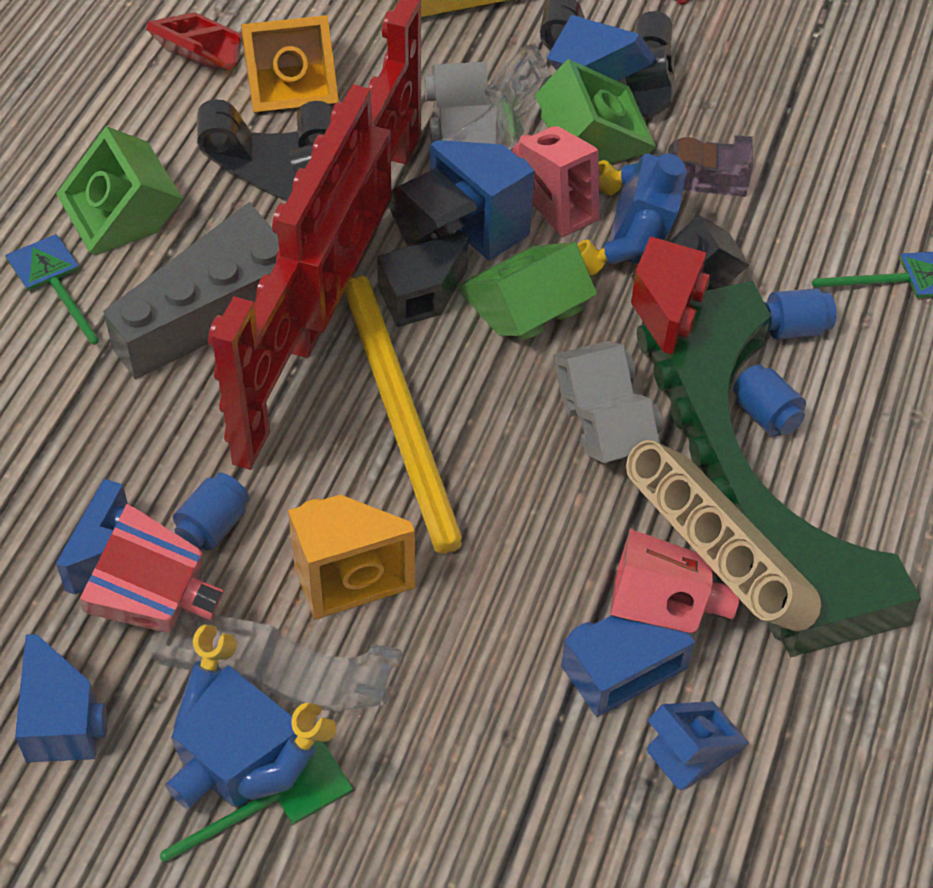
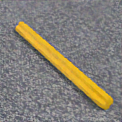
(403, 417)

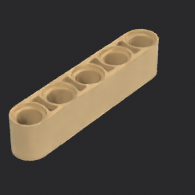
(699, 513)

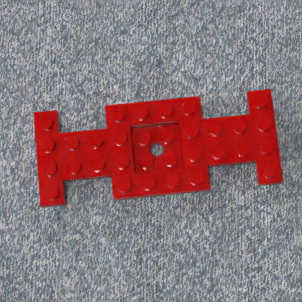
(316, 244)

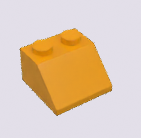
(289, 63)
(350, 553)

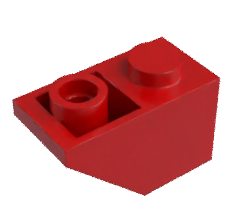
(665, 289)

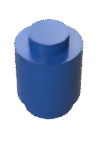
(800, 313)
(769, 400)
(211, 511)

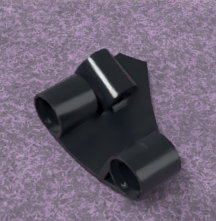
(650, 86)
(260, 158)

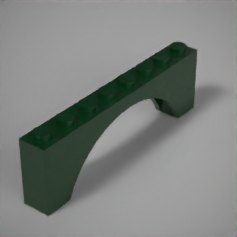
(858, 587)

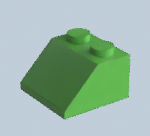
(595, 111)
(118, 192)
(530, 289)

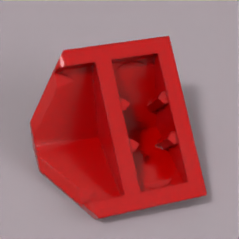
(197, 39)

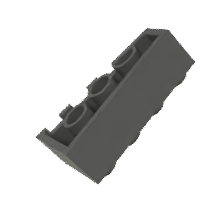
(177, 303)

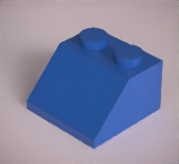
(497, 184)

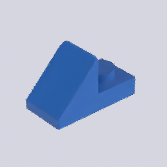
(91, 536)
(692, 740)

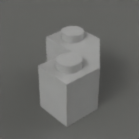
(456, 95)
(600, 391)

